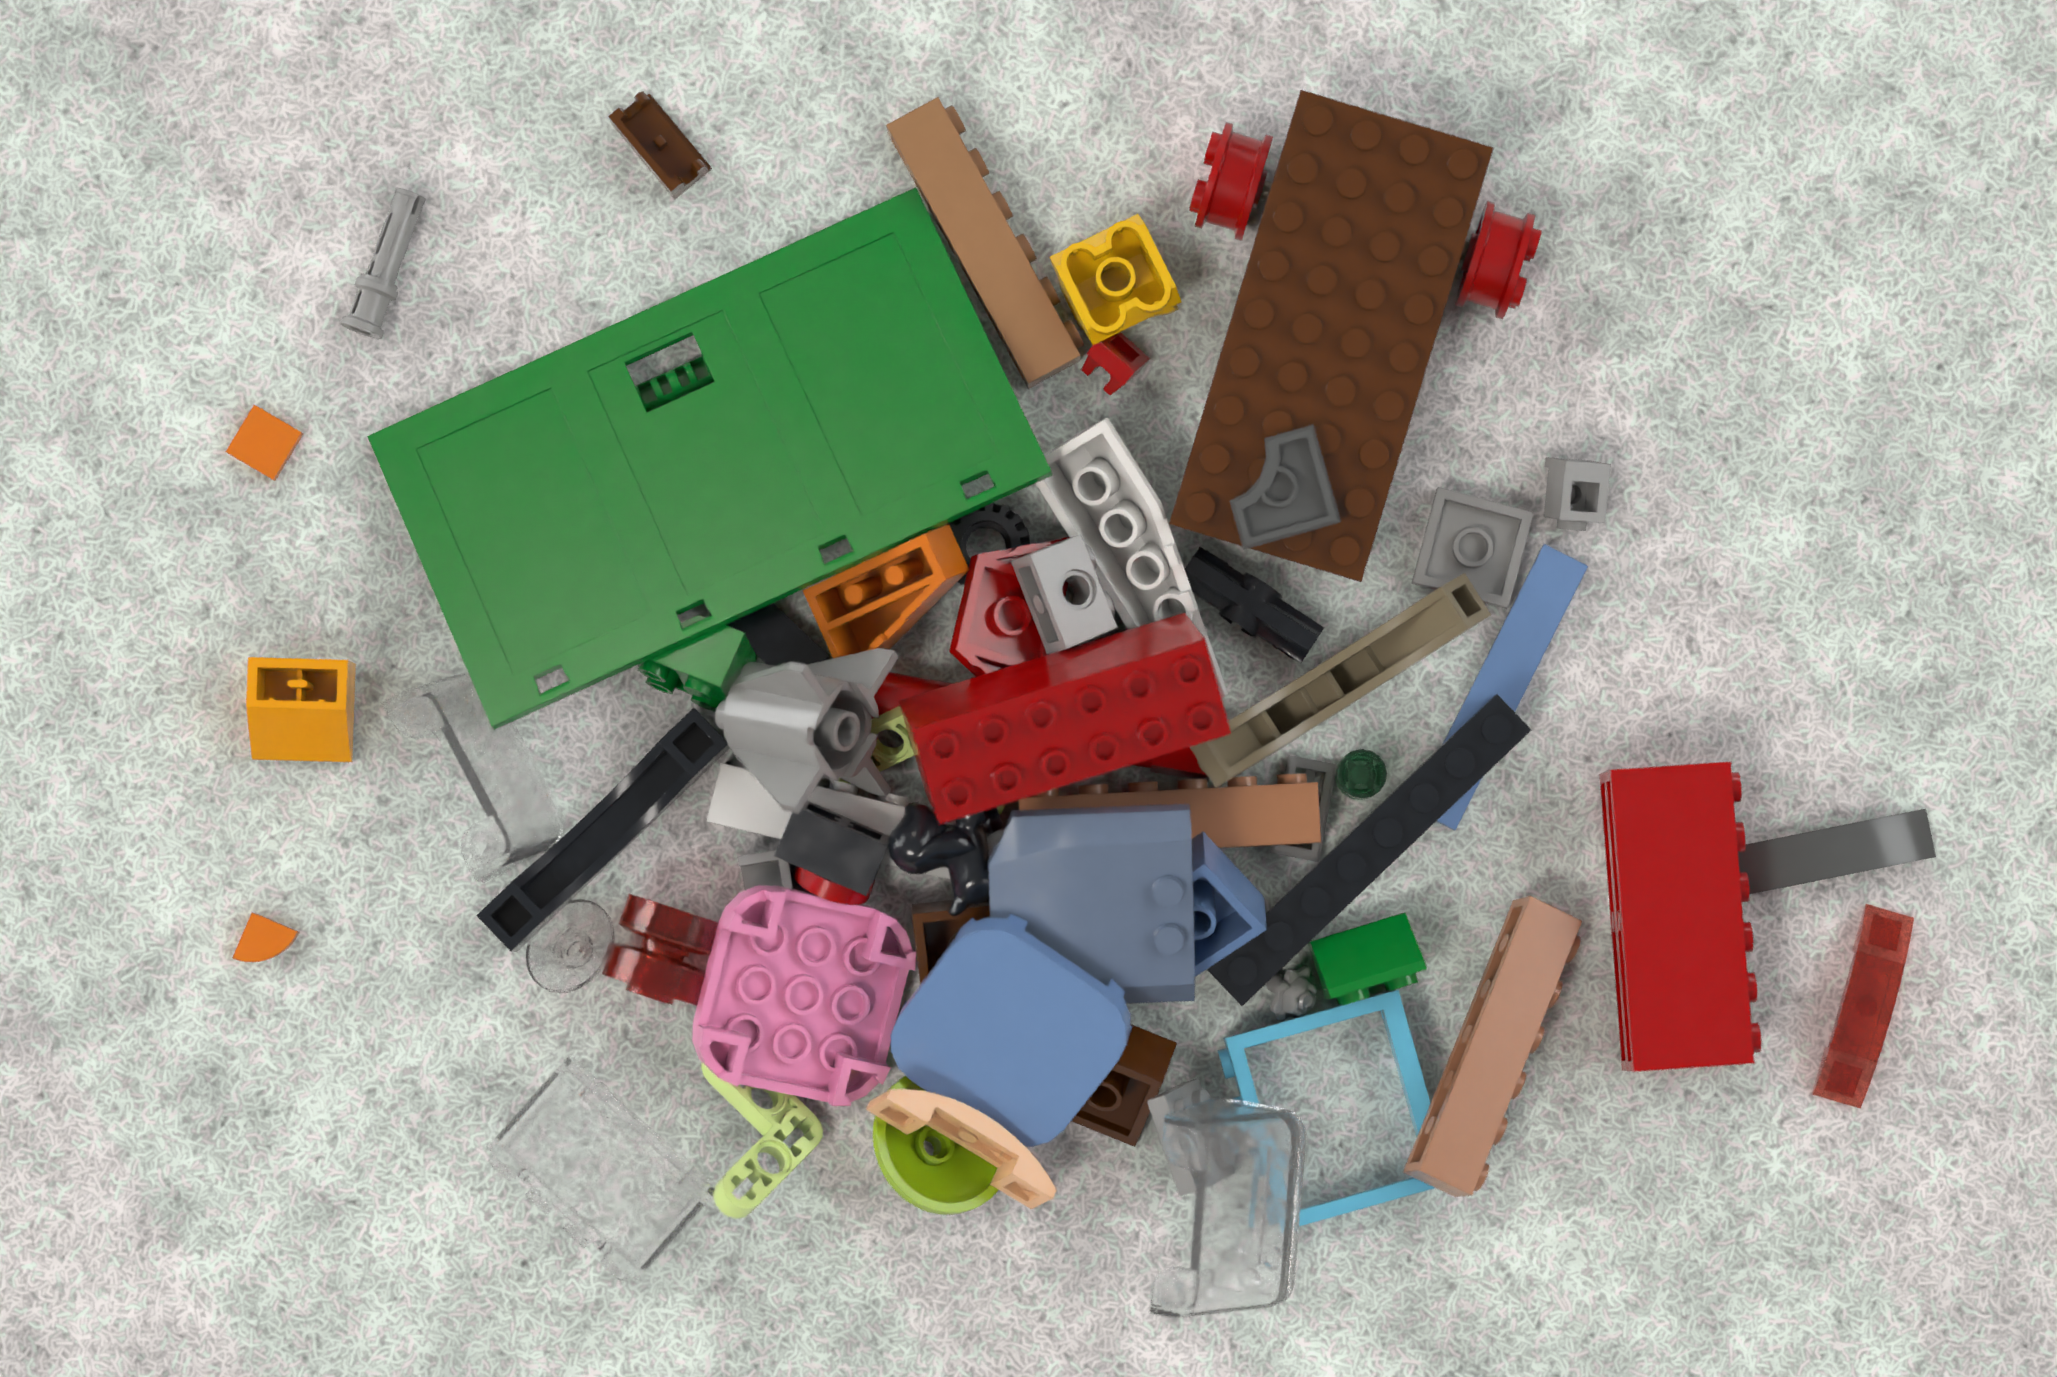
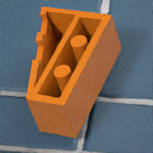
(886, 594)

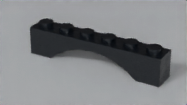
(604, 832)

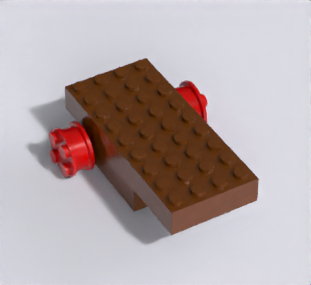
(1339, 307)

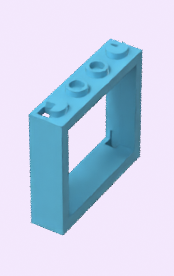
(1390, 1004)

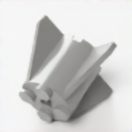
(807, 723)

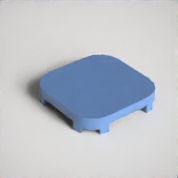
(1011, 1029)

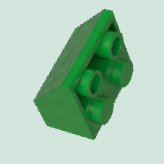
(701, 666)
(1367, 957)

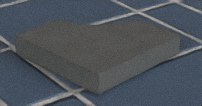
(1289, 494)

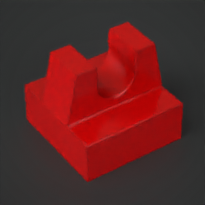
(1118, 358)

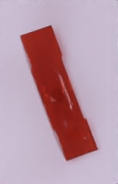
(1865, 1006)

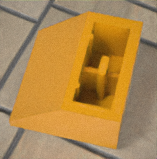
(301, 709)

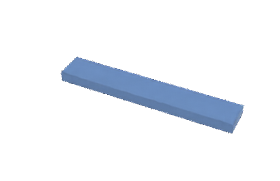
(1519, 645)

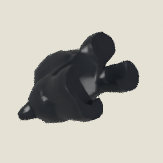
(924, 845)

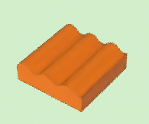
(264, 442)

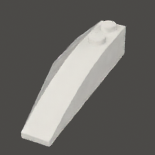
(1114, 508)

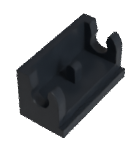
(833, 847)

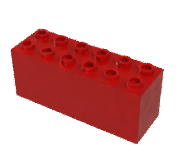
(1064, 717)
(1679, 916)

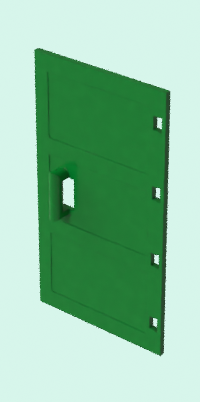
(592, 511)

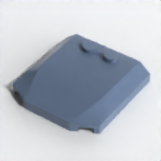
(1105, 892)

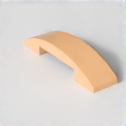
(1017, 1169)

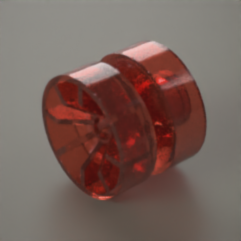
(658, 964)

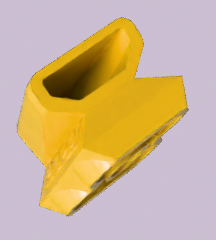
(1115, 280)

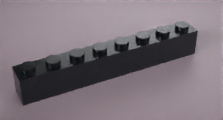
(1372, 847)

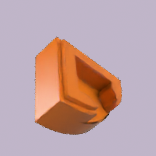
(263, 939)

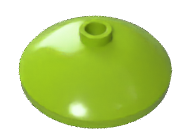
(939, 1183)

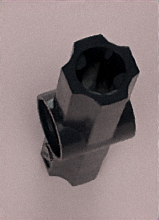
(1251, 605)

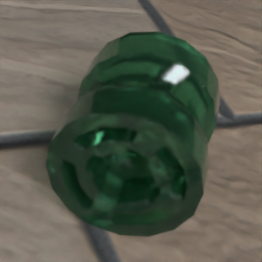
(1365, 769)

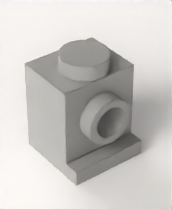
(1591, 487)

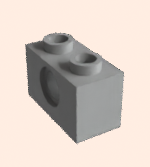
(1042, 579)

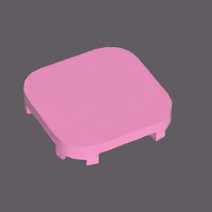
(802, 995)

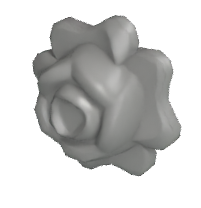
(1293, 993)

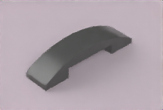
(1837, 851)

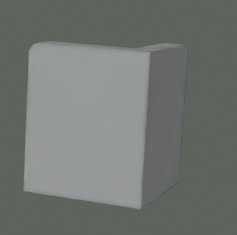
(765, 869)

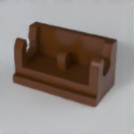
(660, 144)

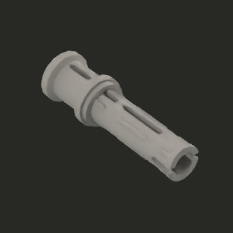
(377, 285)

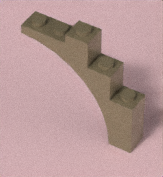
(1342, 679)

